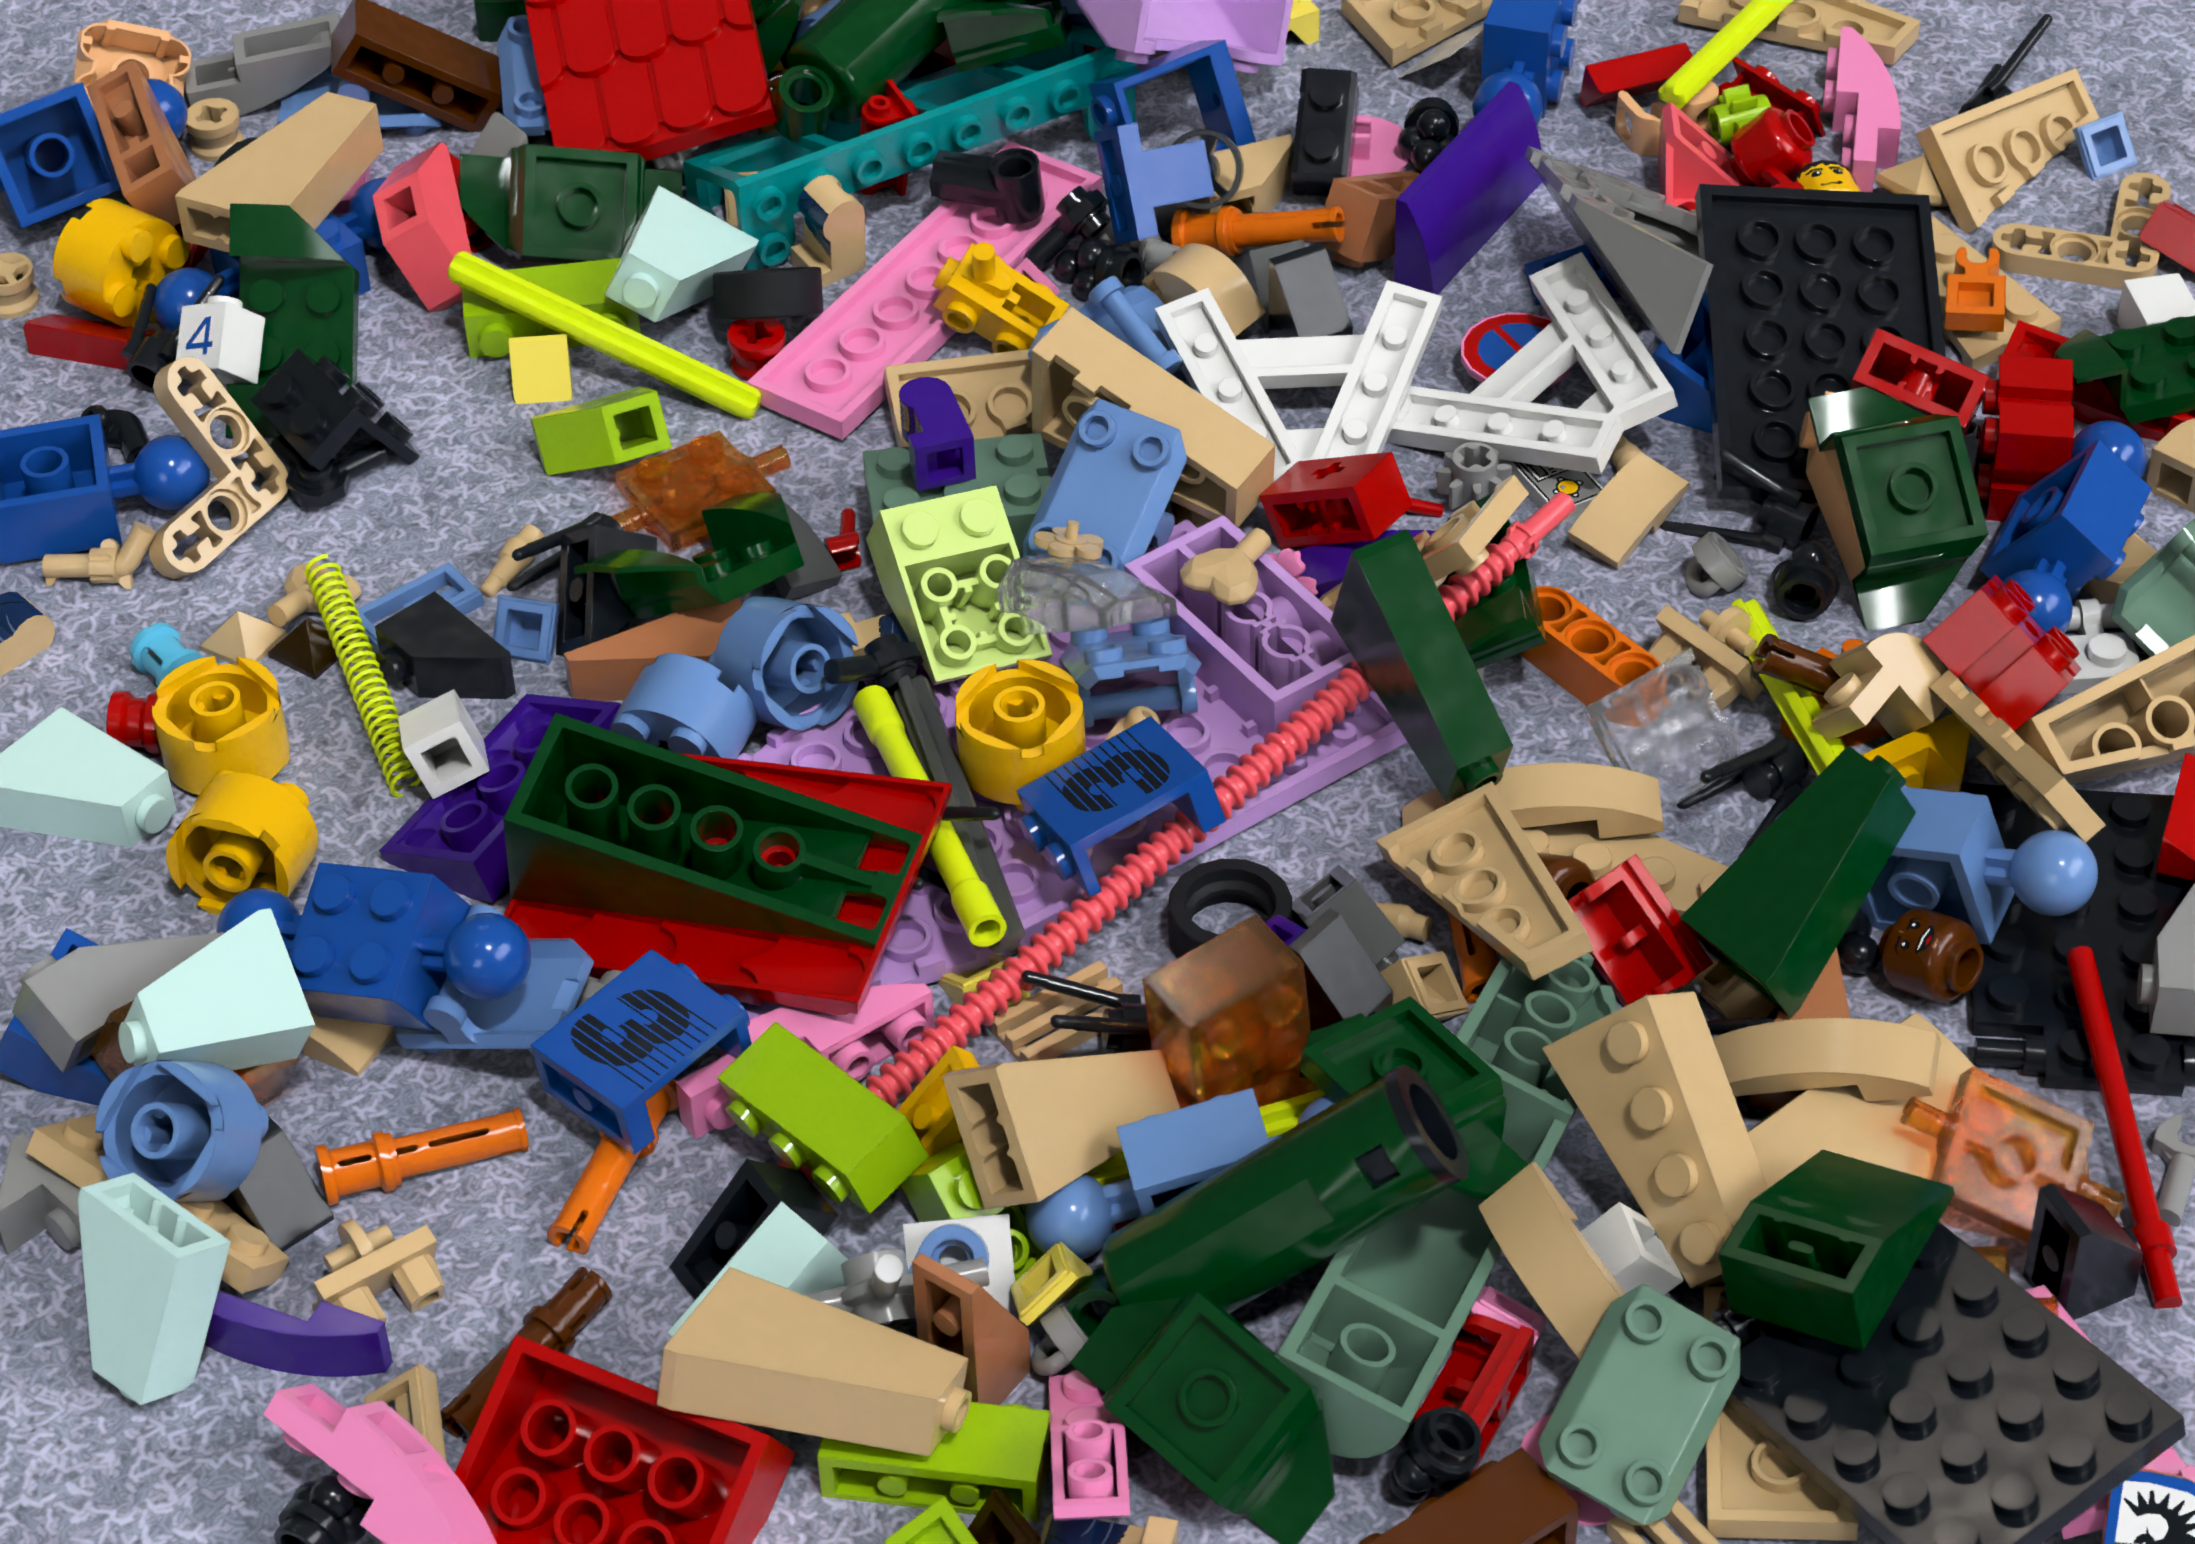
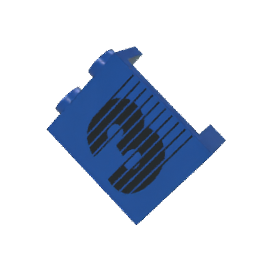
(1111, 791)
(634, 1042)

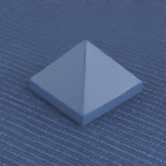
(2105, 142)
(526, 628)

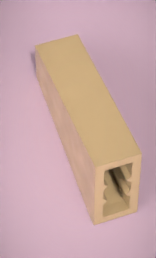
(298, 163)
(1051, 1119)
(810, 1370)

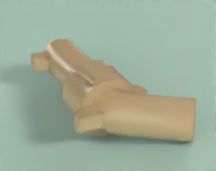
(105, 563)

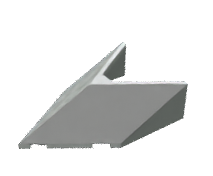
(1636, 240)

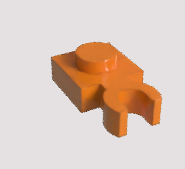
(1975, 294)

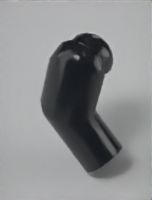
(121, 430)

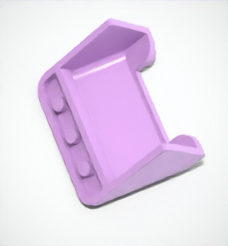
(1137, 28)

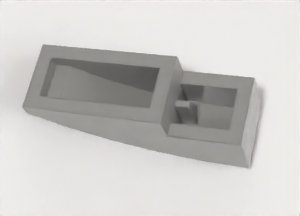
(264, 64)

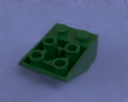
(1830, 1246)

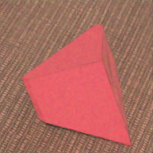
(1689, 158)

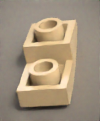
(1627, 509)

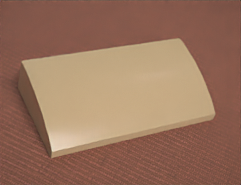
(1848, 1125)

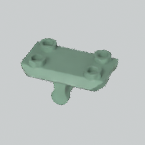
(2159, 598)
(1640, 1405)

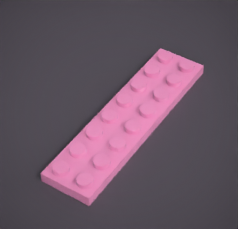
(888, 317)

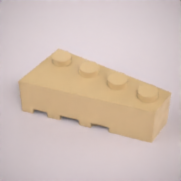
(1084, 363)
(2131, 717)
(1666, 1122)

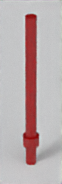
(2149, 1229)

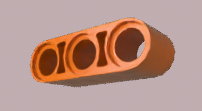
(1584, 649)

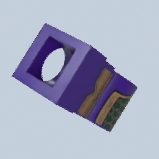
(936, 434)

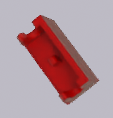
(1637, 934)
(1484, 1376)

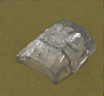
(1076, 595)
(1665, 727)

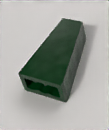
(1420, 665)
(1804, 880)

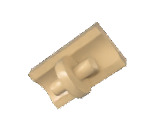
(1714, 650)
(377, 1262)

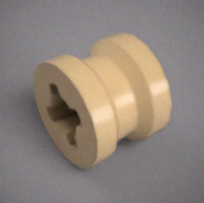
(213, 128)
(17, 288)

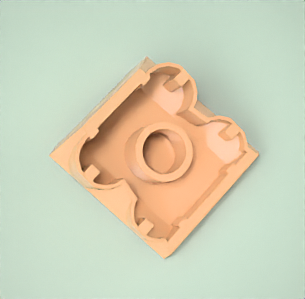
(113, 43)

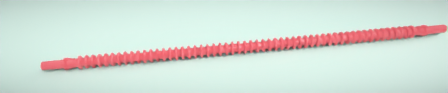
(1178, 835)

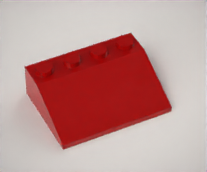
(598, 1462)

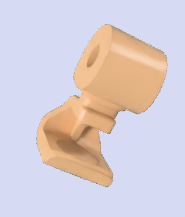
(1646, 126)

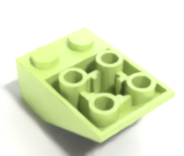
(942, 578)

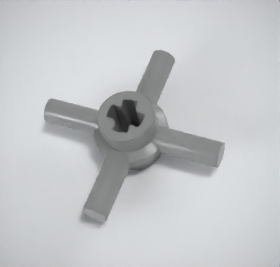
(883, 1289)

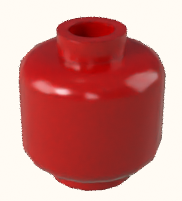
(1768, 141)

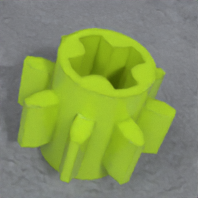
(1734, 111)

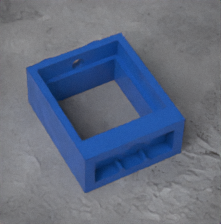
(1212, 82)

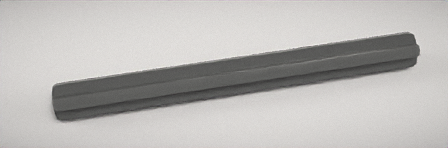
(942, 764)

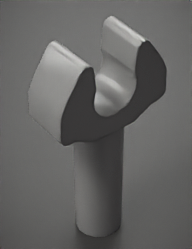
(2180, 1170)

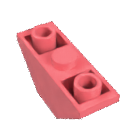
(424, 224)

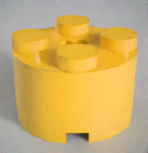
(113, 257)
(220, 720)
(1017, 726)
(241, 829)

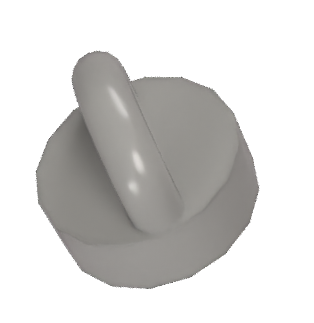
(1719, 561)
(1062, 1335)

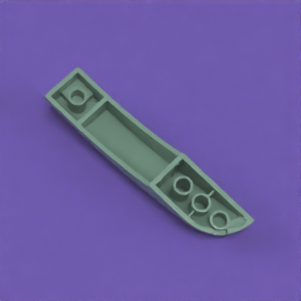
(1405, 1289)

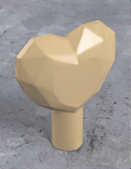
(1228, 571)
(299, 595)

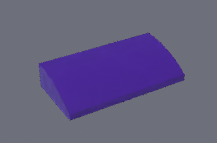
(1466, 193)
(463, 830)

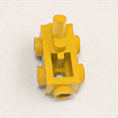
(994, 299)

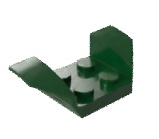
(1003, 30)
(559, 200)
(300, 291)
(2142, 367)
(1907, 499)
(750, 548)
(1507, 618)
(1363, 1049)
(1216, 1408)

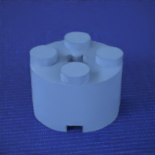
(779, 658)
(686, 709)
(181, 1128)

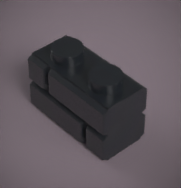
(1324, 129)

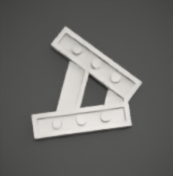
(1369, 367)
(1500, 410)

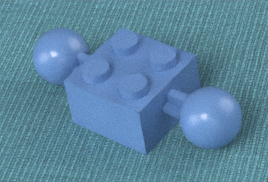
(1959, 867)
(1163, 1160)

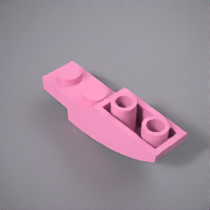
(1862, 107)
(853, 1042)
(1086, 1452)
(385, 1461)

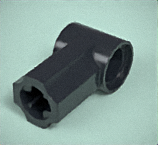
(1006, 182)

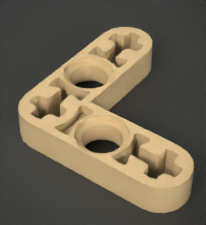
(2103, 254)
(232, 483)

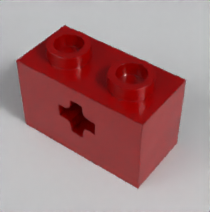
(1920, 378)
(1336, 500)

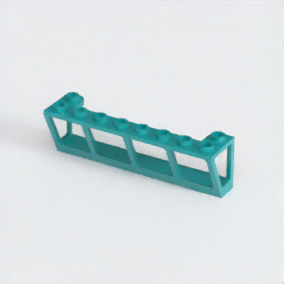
(953, 115)

